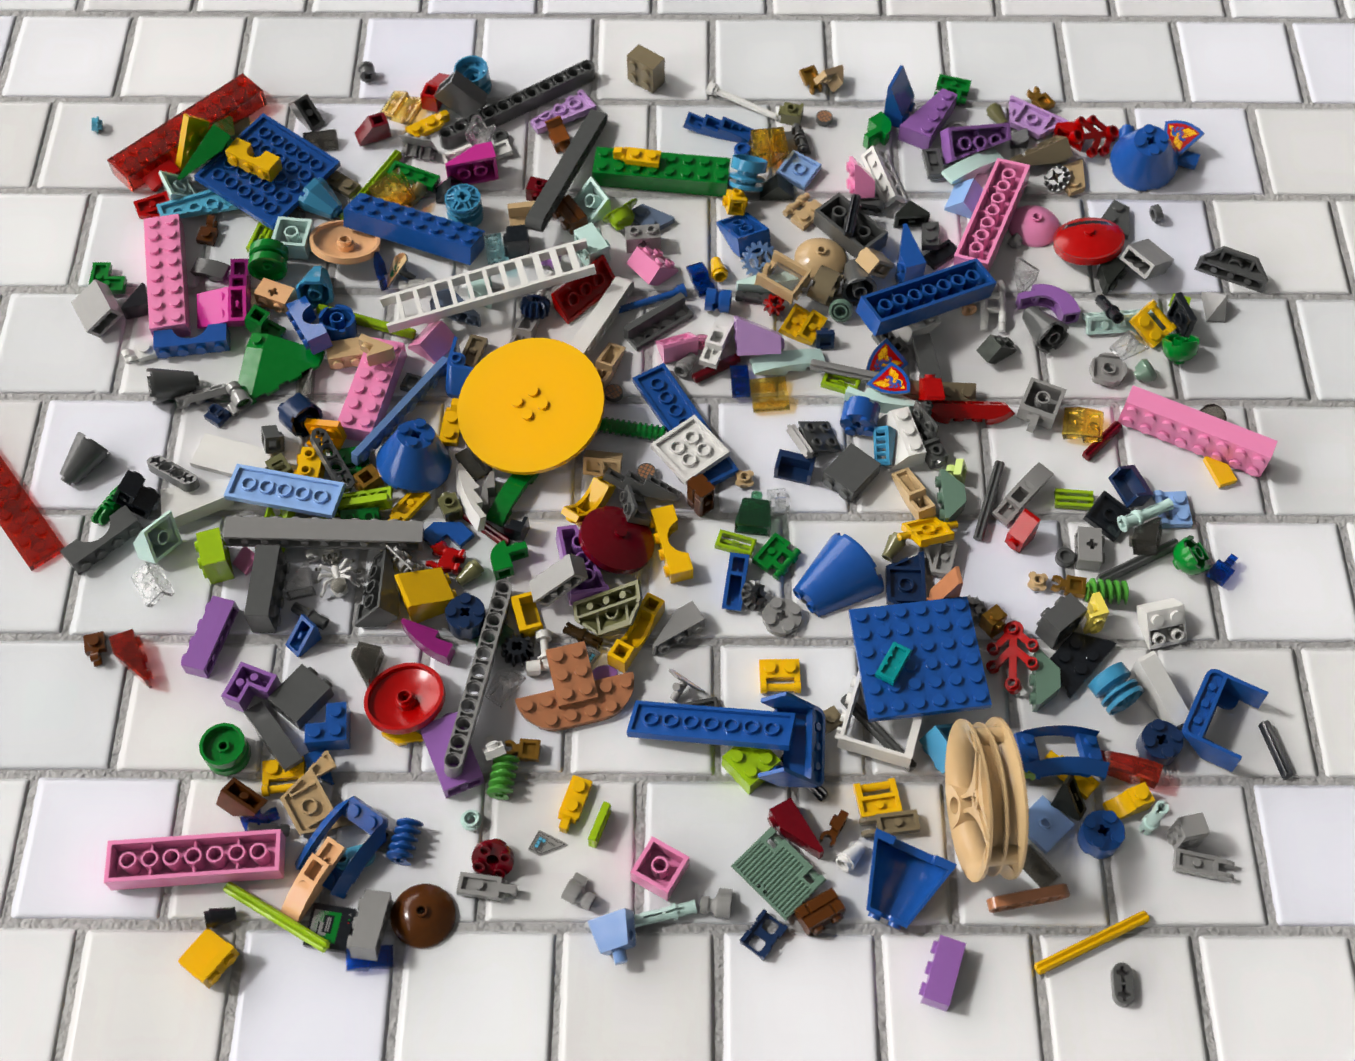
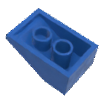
(899, 98)
(742, 231)
(910, 259)

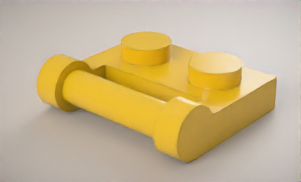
(1148, 327)
(779, 671)
(274, 773)
(877, 803)

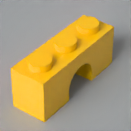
(265, 166)

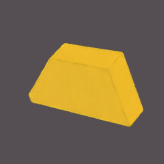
(1220, 472)
(403, 739)

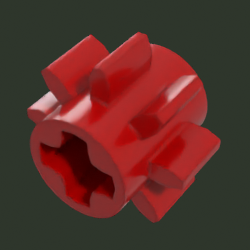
(773, 309)

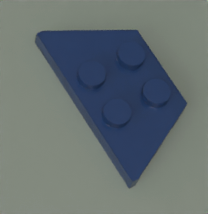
(906, 580)

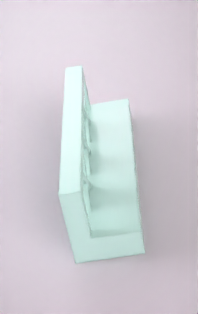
(1099, 324)

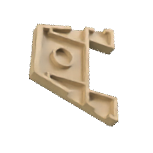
(307, 800)

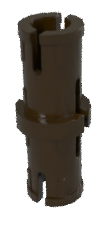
(583, 635)

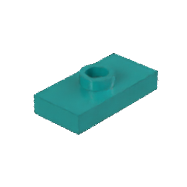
(893, 663)

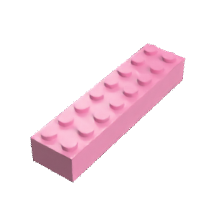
(993, 213)
(167, 275)
(1197, 431)
(195, 859)

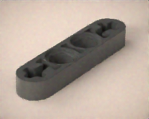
(334, 459)
(173, 473)

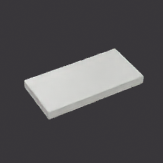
(223, 454)

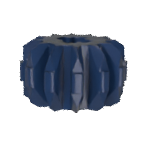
(535, 306)

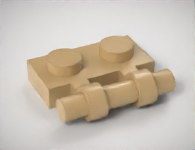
(805, 216)

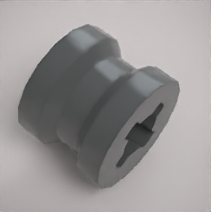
(366, 71)

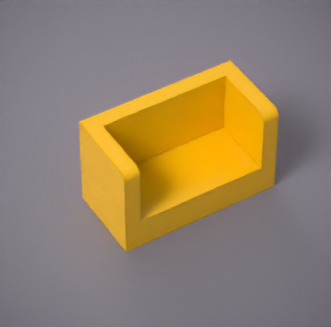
(526, 614)

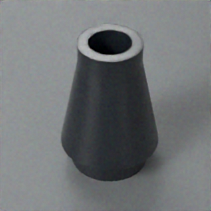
(219, 916)

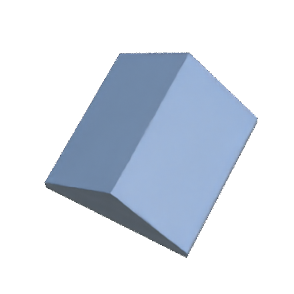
(964, 198)

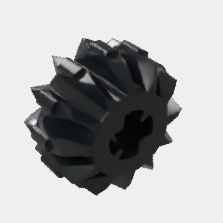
(517, 649)

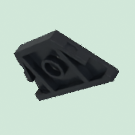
(1079, 659)

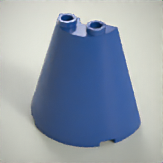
(839, 577)
(902, 879)

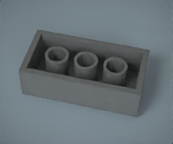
(832, 219)
(266, 588)

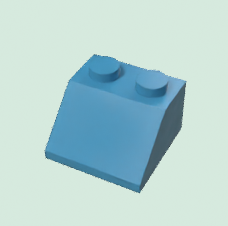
(935, 744)

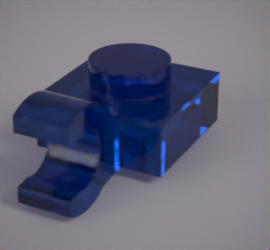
(1222, 571)
(269, 816)

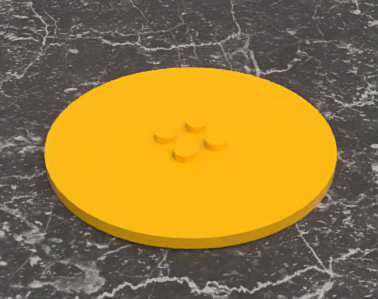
(531, 406)

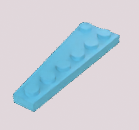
(195, 205)

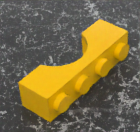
(677, 563)
(626, 648)

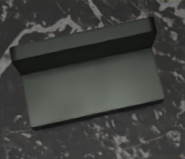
(472, 464)

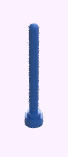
(653, 299)

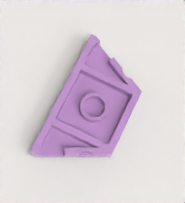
(1035, 119)

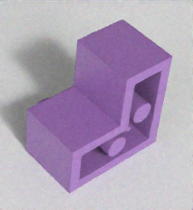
(247, 683)

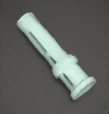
(1138, 517)

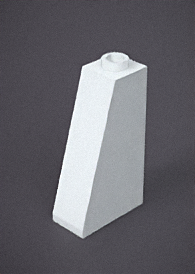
(195, 504)
(1159, 690)

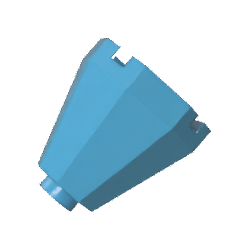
(320, 199)
(316, 287)

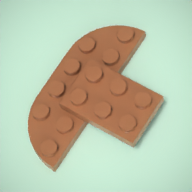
(576, 694)

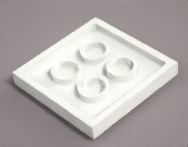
(690, 449)

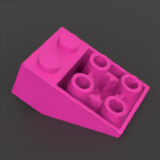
(223, 306)

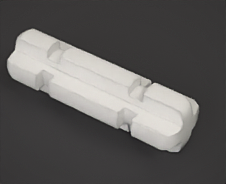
(403, 285)

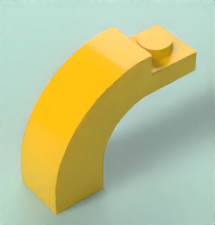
(595, 497)

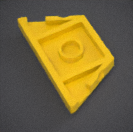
(191, 135)

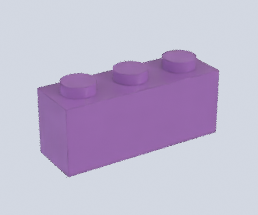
(942, 972)

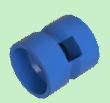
(718, 300)

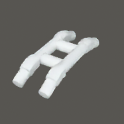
(1001, 310)

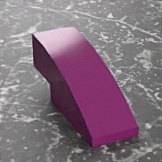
(239, 273)
(429, 641)

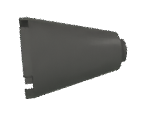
(856, 282)
(1045, 329)
(168, 384)
(82, 459)

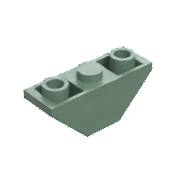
(950, 496)
(1044, 681)

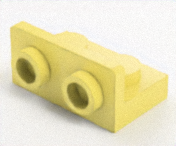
(1096, 614)

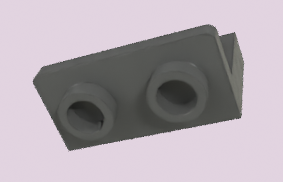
(634, 507)

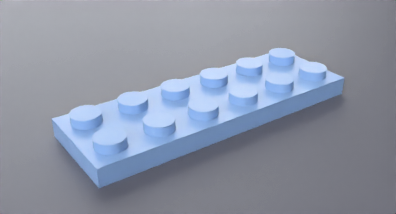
(285, 491)

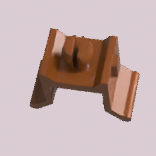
(558, 134)

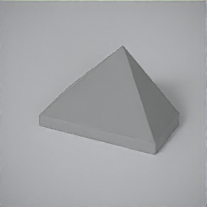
(1214, 306)

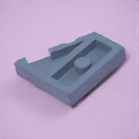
(646, 215)

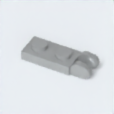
(1202, 865)

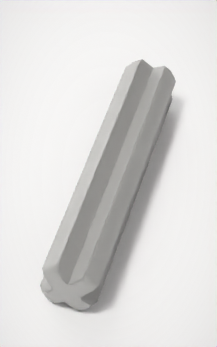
(800, 441)

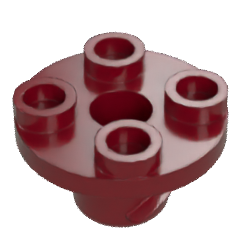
(492, 858)

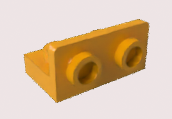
(332, 427)

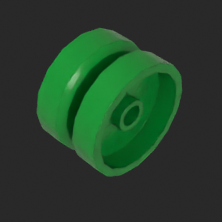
(268, 259)
(225, 749)

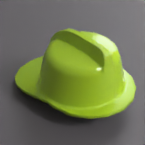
(621, 216)

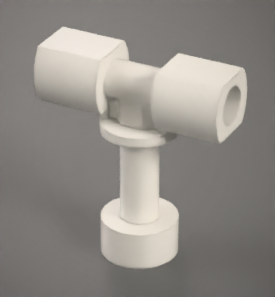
(536, 666)

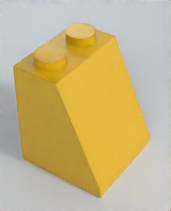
(425, 593)

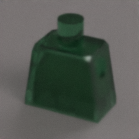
(754, 516)

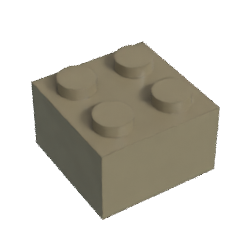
(645, 68)

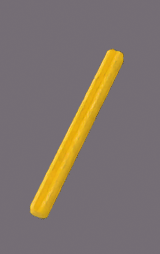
(1091, 942)

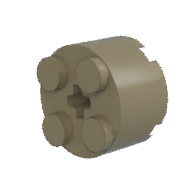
(825, 285)

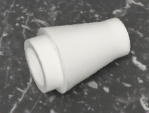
(849, 857)

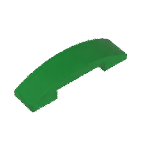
(507, 498)

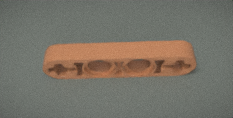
(1028, 898)

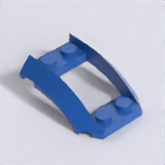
(1087, 764)
(364, 817)

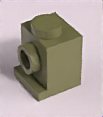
(791, 113)
(279, 463)
(450, 507)

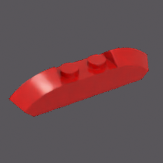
(991, 411)

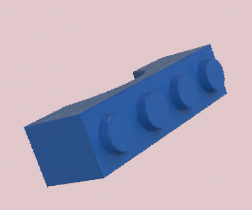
(312, 335)
(214, 339)

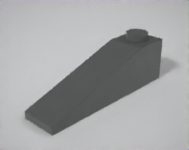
(381, 595)

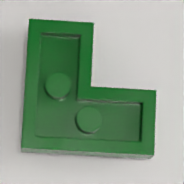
(102, 272)

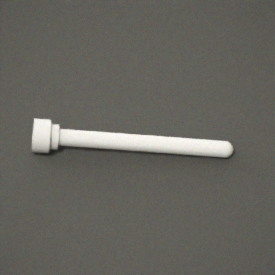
(714, 89)

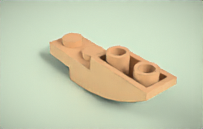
(310, 879)

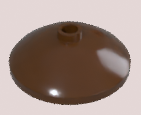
(427, 928)

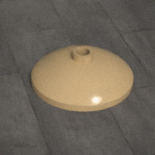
(820, 252)

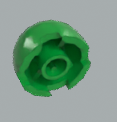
(1180, 348)
(1190, 556)

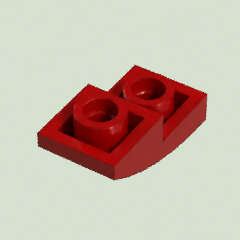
(153, 179)

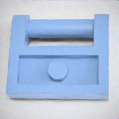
(1180, 516)

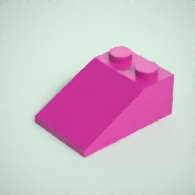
(474, 165)

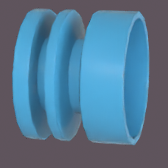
(476, 71)
(748, 170)
(464, 205)
(1114, 685)

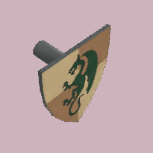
(399, 267)

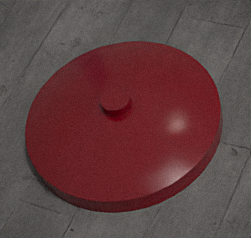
(614, 542)

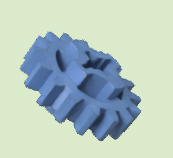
(752, 257)

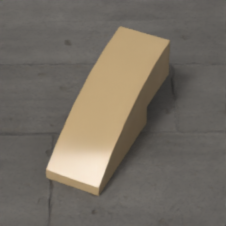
(608, 362)
(913, 494)

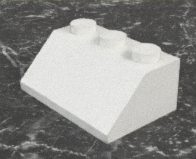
(908, 447)

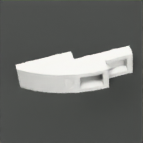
(717, 340)

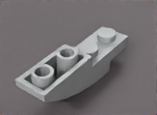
(1022, 493)

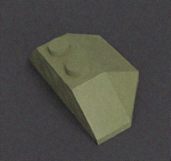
(609, 609)

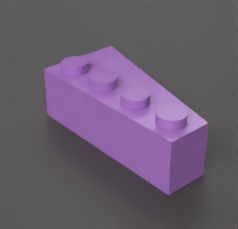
(928, 120)
(968, 140)
(568, 543)

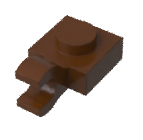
(208, 234)
(95, 645)
(837, 823)

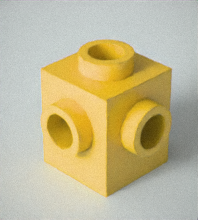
(735, 202)

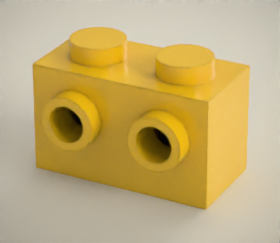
(309, 463)

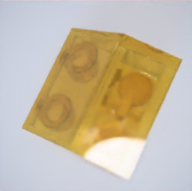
(769, 144)
(393, 188)

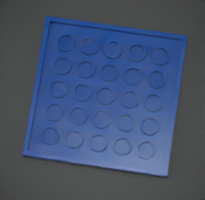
(260, 197)
(944, 665)

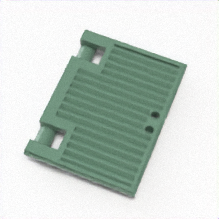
(778, 873)

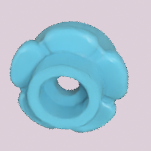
(96, 124)

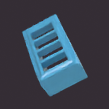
(882, 434)

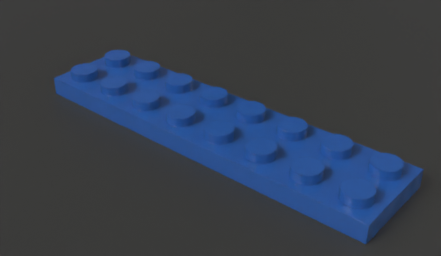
(674, 407)
(712, 725)

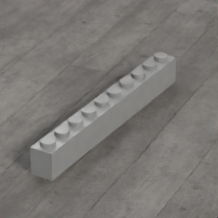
(324, 533)

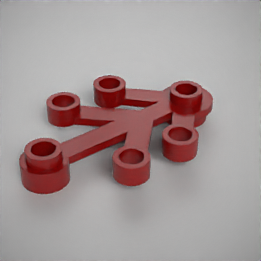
(1110, 134)
(1012, 653)

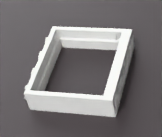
(868, 749)

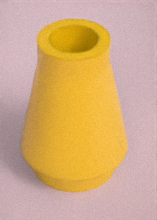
(718, 270)

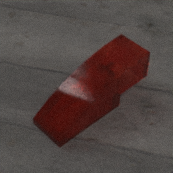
(1132, 768)

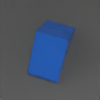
(303, 636)

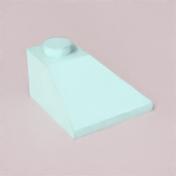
(158, 539)

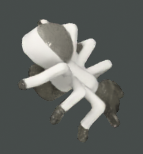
(337, 575)

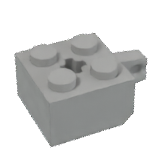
(1040, 404)

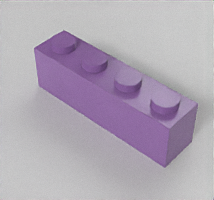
(209, 637)

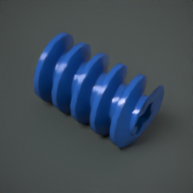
(403, 841)

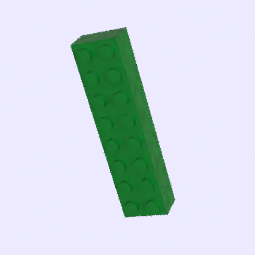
(675, 173)

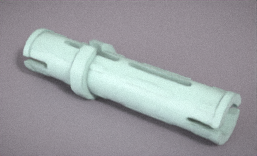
(1153, 818)
(665, 913)

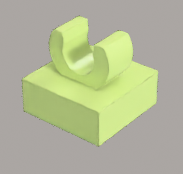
(958, 470)

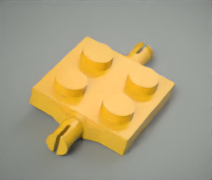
(928, 531)

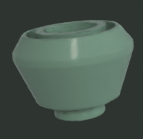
(840, 310)
(1145, 371)

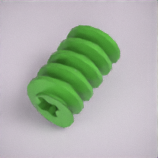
(1108, 589)
(501, 776)

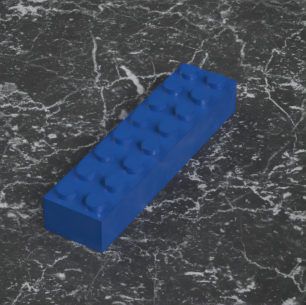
(414, 228)
(925, 297)

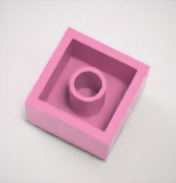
(659, 868)

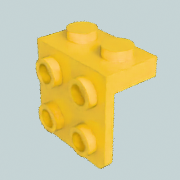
(208, 957)

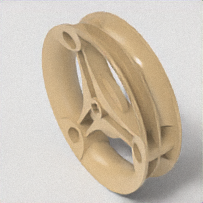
(986, 799)

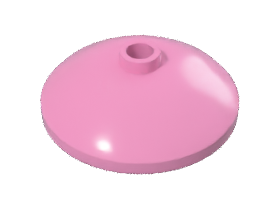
(1034, 225)

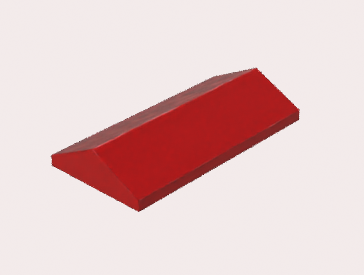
(580, 294)

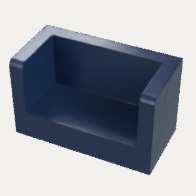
(794, 467)
(1130, 486)

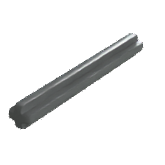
(988, 500)
(1137, 562)
(877, 731)

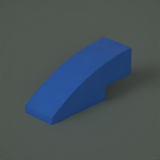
(735, 581)

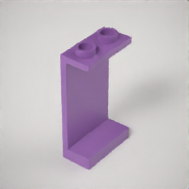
(436, 738)

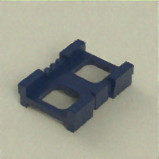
(757, 930)

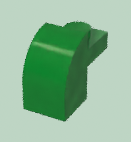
(878, 130)
(259, 322)
(503, 556)

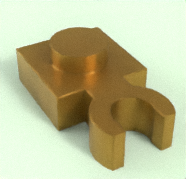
(807, 75)
(1040, 100)
(1072, 584)
(526, 750)

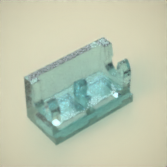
(494, 248)

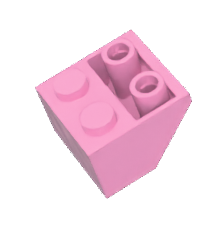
(859, 180)
(651, 265)

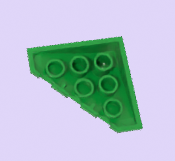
(215, 141)
(272, 362)

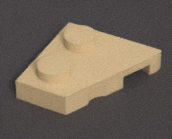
(1077, 181)

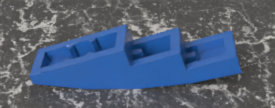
(721, 129)

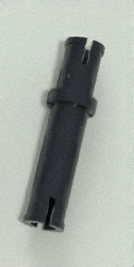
(1111, 311)

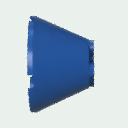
(1144, 159)
(414, 458)

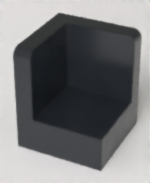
(516, 529)

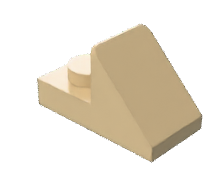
(832, 77)
(376, 350)

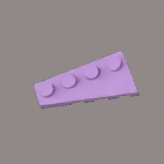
(572, 109)

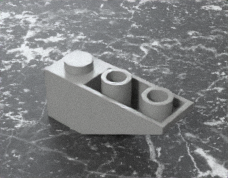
(682, 624)

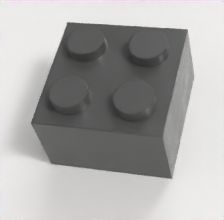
(1060, 620)

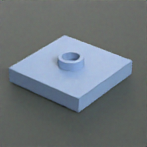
(799, 169)
(1047, 824)

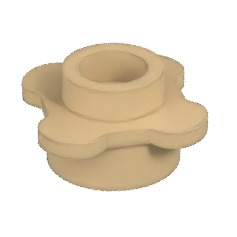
(744, 483)
(1037, 586)

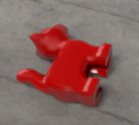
(448, 558)

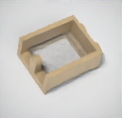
(784, 277)

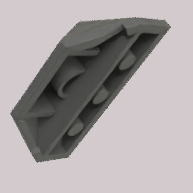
(1234, 267)

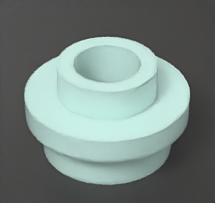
(468, 815)

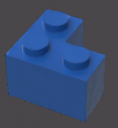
(333, 733)

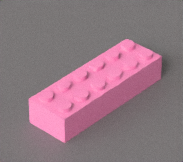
(371, 393)

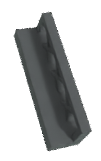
(654, 319)

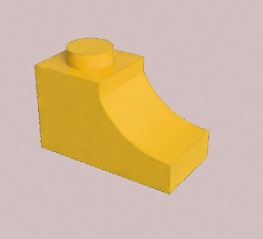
(1131, 801)

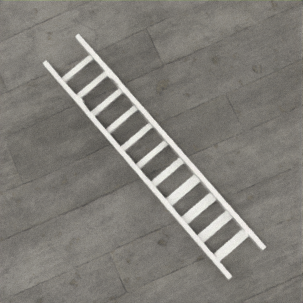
(499, 268)

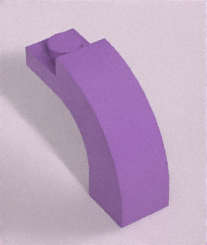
(1053, 298)

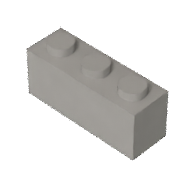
(558, 579)
(370, 925)

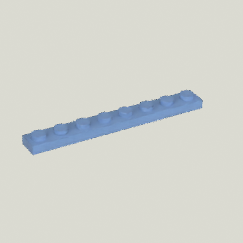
(398, 413)

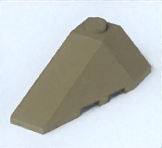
(1048, 152)

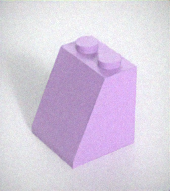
(755, 338)

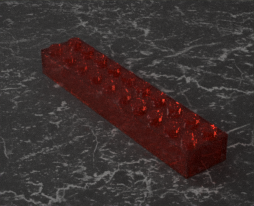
(234, 99)

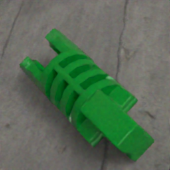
(106, 509)

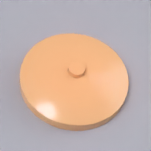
(341, 244)

